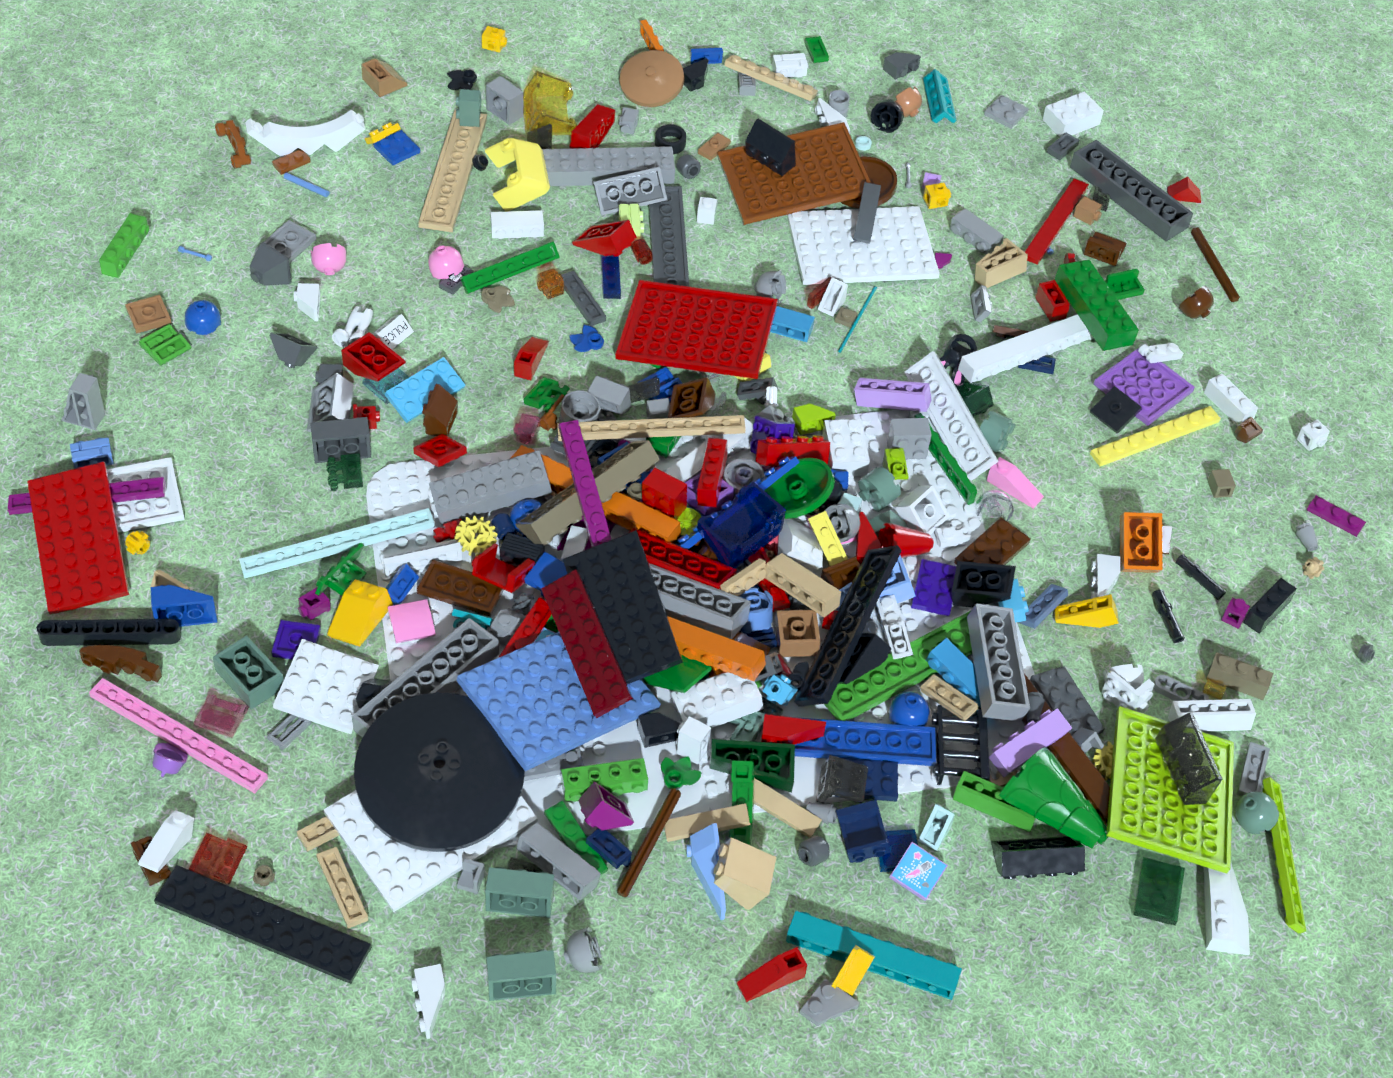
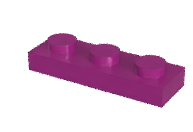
(1336, 516)

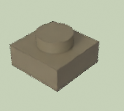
(846, 317)

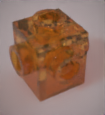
(548, 280)

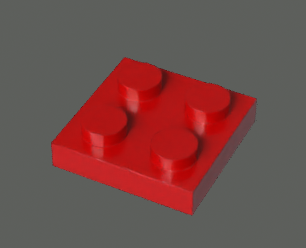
(440, 450)

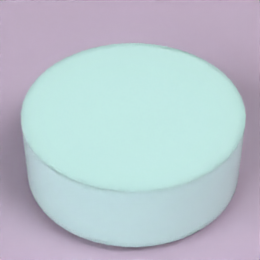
(863, 143)

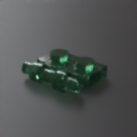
(351, 472)

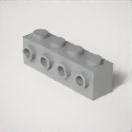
(557, 859)

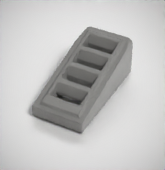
(747, 85)

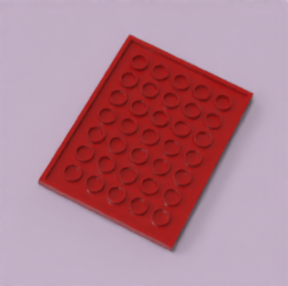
(697, 329)

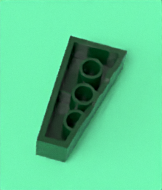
(771, 760)

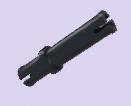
(1194, 571)
(1160, 599)

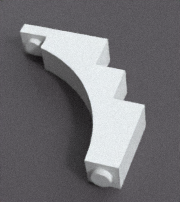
(286, 139)

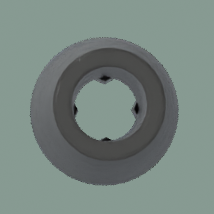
(1036, 705)

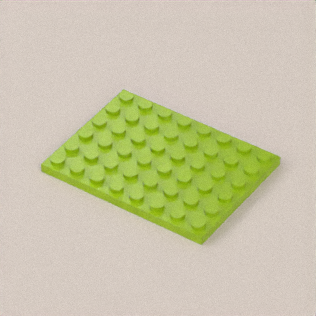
(1147, 803)

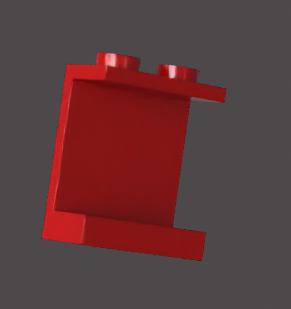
(498, 572)

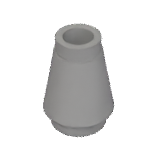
(1307, 536)
(826, 812)

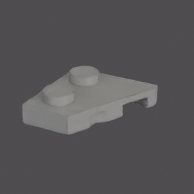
(827, 1004)

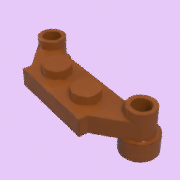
(236, 141)

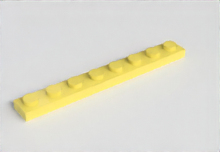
(1155, 436)

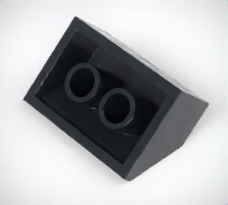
(771, 147)

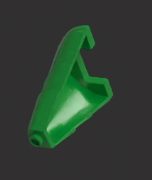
(1052, 797)

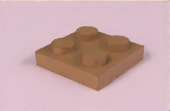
(148, 314)

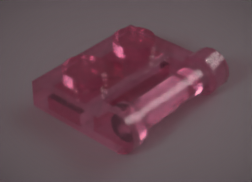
(219, 721)

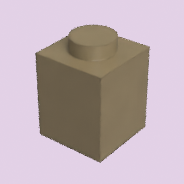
(1221, 483)

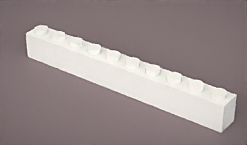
(1023, 348)

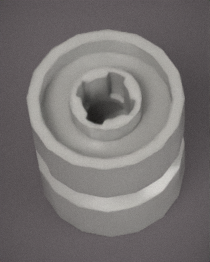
(839, 101)

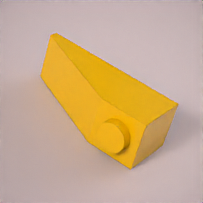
(1091, 612)

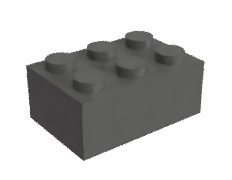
(340, 438)

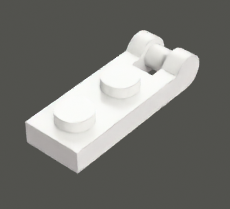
(1161, 352)

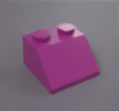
(604, 809)

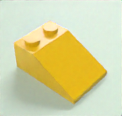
(359, 612)

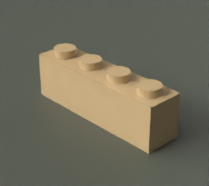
(803, 585)

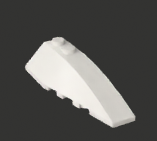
(1225, 913)

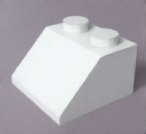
(923, 510)

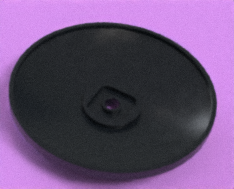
(429, 804)

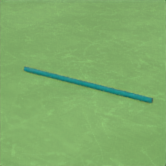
(857, 319)

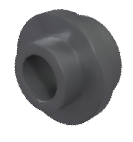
(1366, 653)

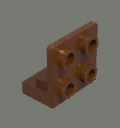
(1104, 248)

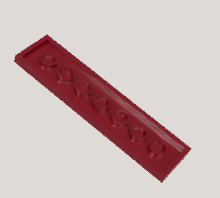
(586, 644)

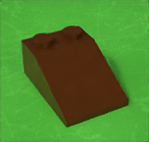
(691, 399)

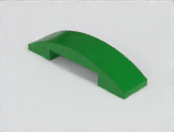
(743, 793)

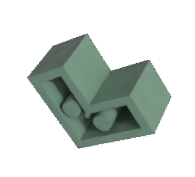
(469, 107)

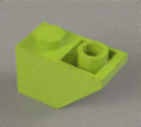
(811, 418)
(895, 463)

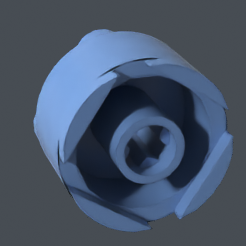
(760, 610)

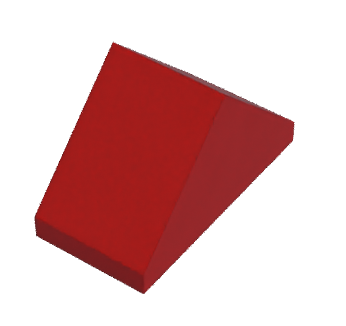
(1185, 191)

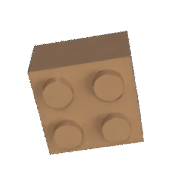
(797, 633)

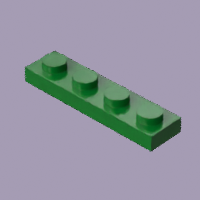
(573, 835)

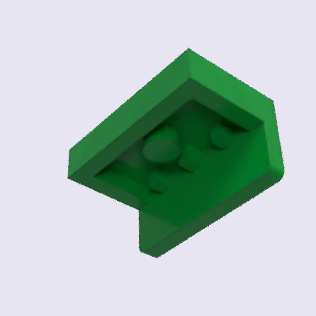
(1125, 284)

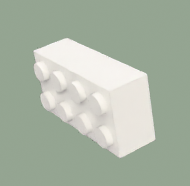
(718, 700)

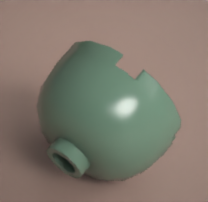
(1256, 812)

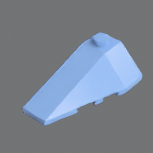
(897, 584)
(704, 856)

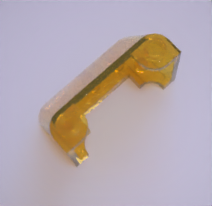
(546, 104)

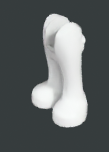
(362, 320)

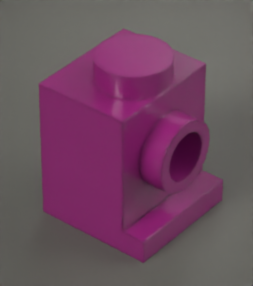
(313, 605)
(1238, 608)

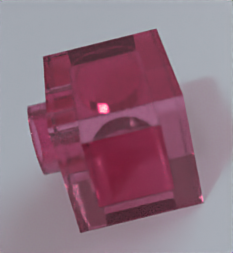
(527, 429)

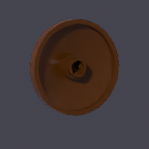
(880, 174)

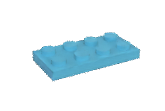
(413, 392)

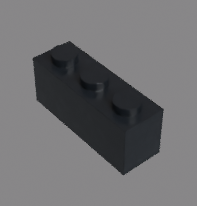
(1270, 605)

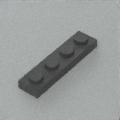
(583, 299)

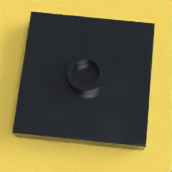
(1116, 409)

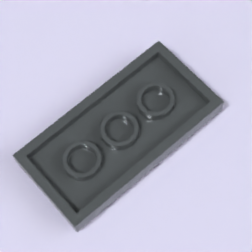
(1063, 693)

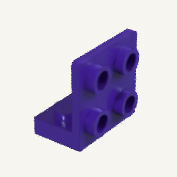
(766, 428)

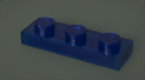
(611, 277)

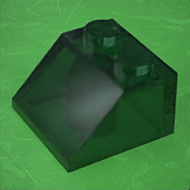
(976, 397)

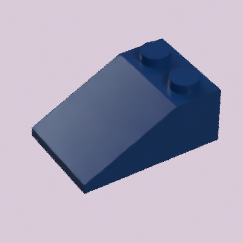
(182, 605)

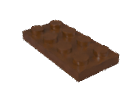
(996, 545)
(459, 588)

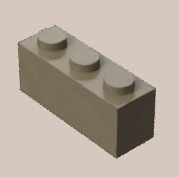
(1240, 676)

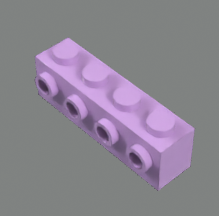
(899, 394)
(1024, 745)

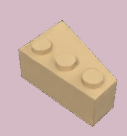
(1001, 264)

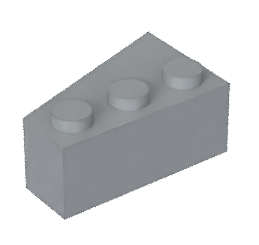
(84, 403)

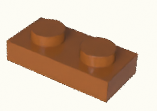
(291, 161)

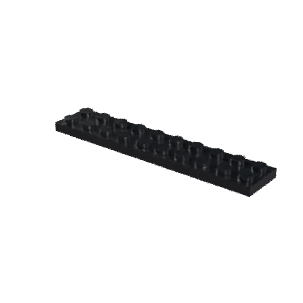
(847, 626)
(263, 924)

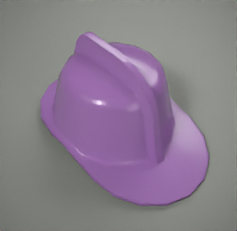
(168, 758)

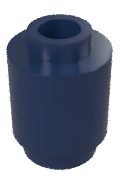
(503, 525)

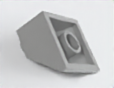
(506, 625)

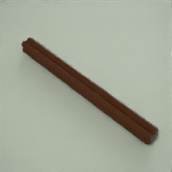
(1215, 264)
(648, 842)

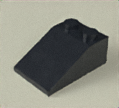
(982, 583)
(868, 654)

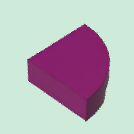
(942, 259)

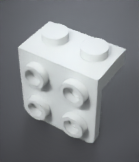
(1122, 694)

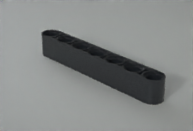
(109, 632)

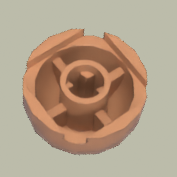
(910, 101)

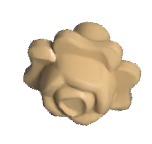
(1313, 567)

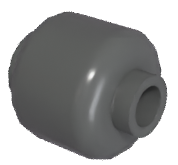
(688, 166)
(813, 851)

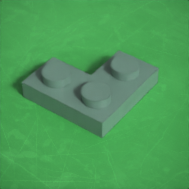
(748, 727)

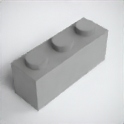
(976, 231)

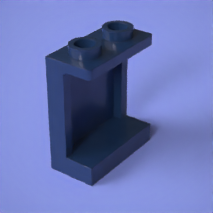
(863, 831)

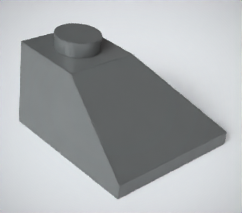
(270, 267)
(291, 349)

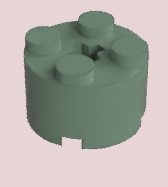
(997, 430)
(878, 488)

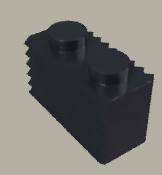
(518, 549)

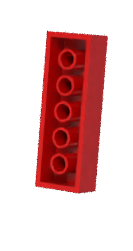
(684, 561)

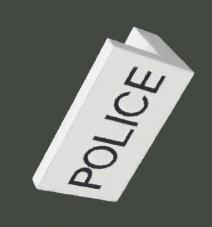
(393, 331)

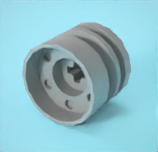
(579, 406)

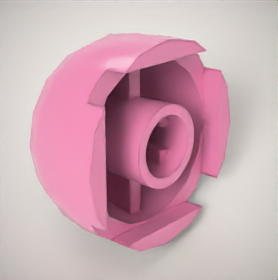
(328, 258)
(444, 262)

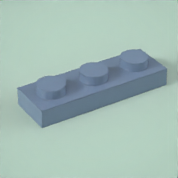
(1044, 605)

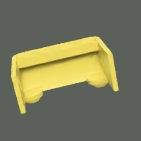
(530, 179)

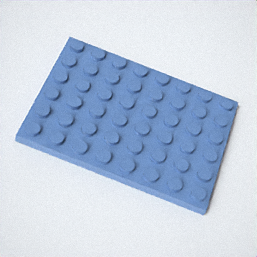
(540, 703)

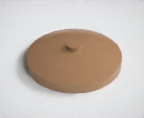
(652, 78)

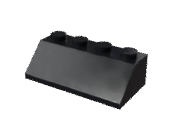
(1038, 856)

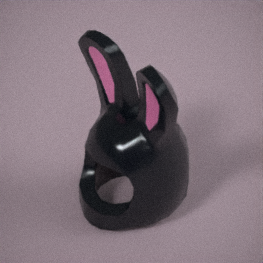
(954, 353)

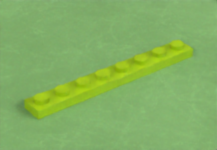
(1285, 862)

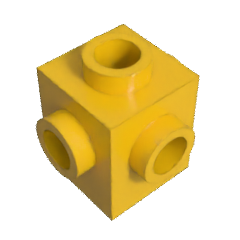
(493, 39)
(936, 195)

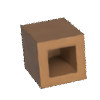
(1088, 211)

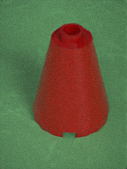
(909, 540)

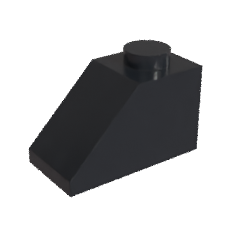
(695, 75)
(369, 690)
(657, 729)

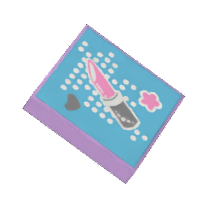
(918, 871)

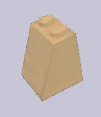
(744, 872)

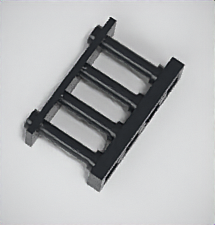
(979, 739)

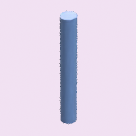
(307, 185)

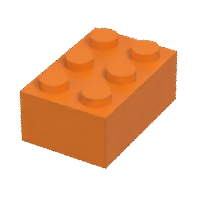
(1141, 542)

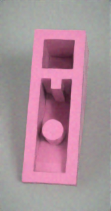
(1014, 482)

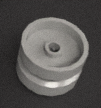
(742, 473)

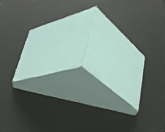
(937, 827)

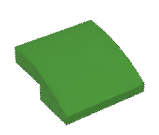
(164, 344)

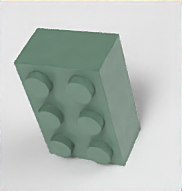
(248, 672)
(519, 892)
(521, 975)

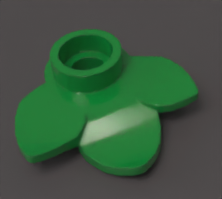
(680, 771)

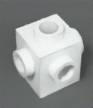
(1313, 435)

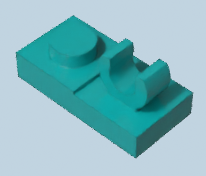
(462, 616)

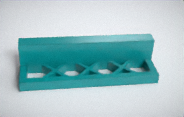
(939, 97)

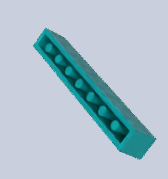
(889, 961)

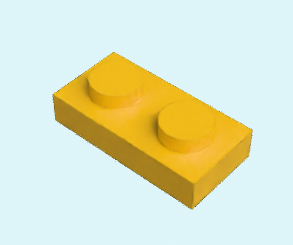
(376, 135)

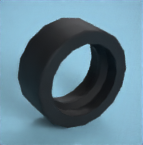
(671, 130)

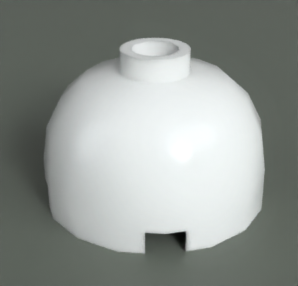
(1131, 675)

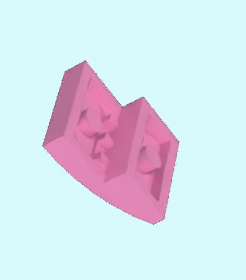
(411, 621)

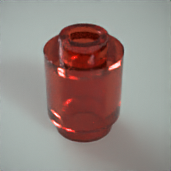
(641, 251)

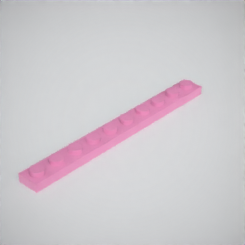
(178, 735)

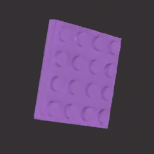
(1147, 383)

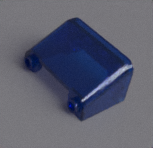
(743, 526)

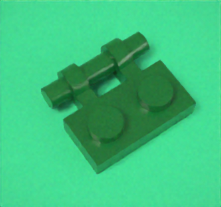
(542, 393)

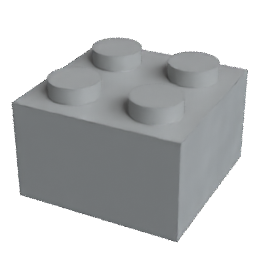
(504, 100)
(912, 435)

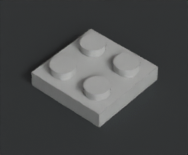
(1006, 111)

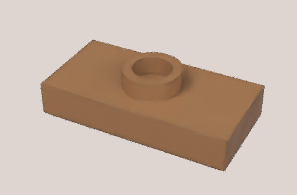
(714, 145)

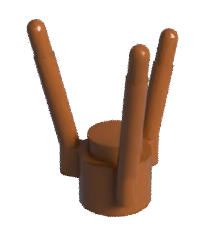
(549, 419)

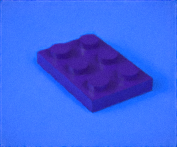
(934, 587)

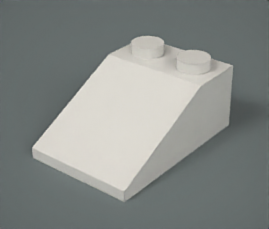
(800, 545)

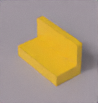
(853, 970)

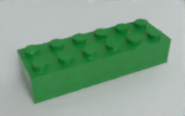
(1096, 305)

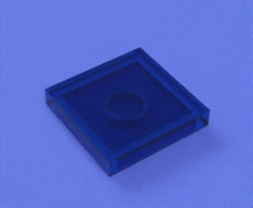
(898, 842)

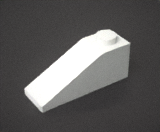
(168, 841)

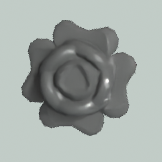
(522, 603)

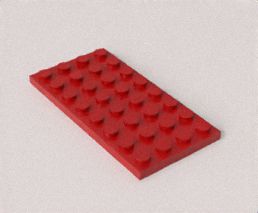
(77, 538)

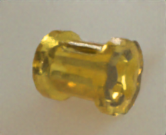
(1209, 684)

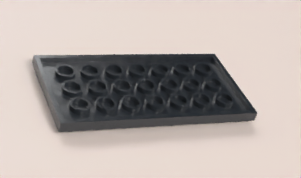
(627, 605)

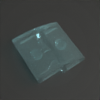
(388, 382)

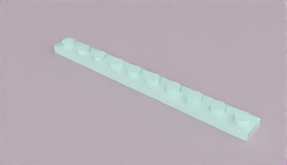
(336, 543)

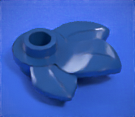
(588, 340)

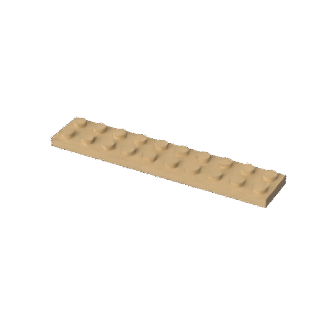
(451, 176)

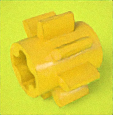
(137, 542)

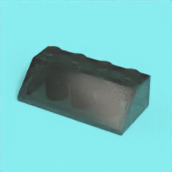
(1189, 760)

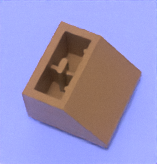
(381, 77)

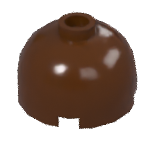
(1198, 304)

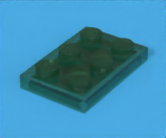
(1159, 891)

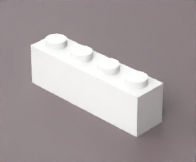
(1216, 714)

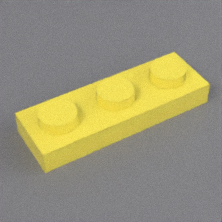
(827, 538)

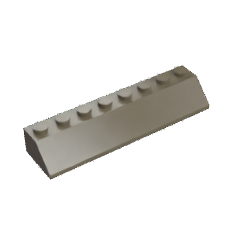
(609, 477)

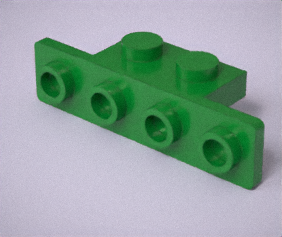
(342, 575)

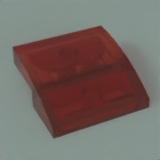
(218, 858)

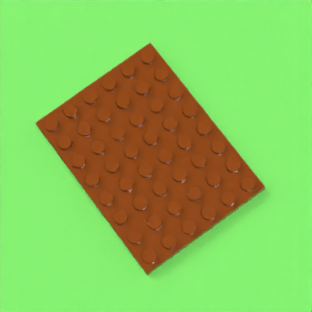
(824, 174)

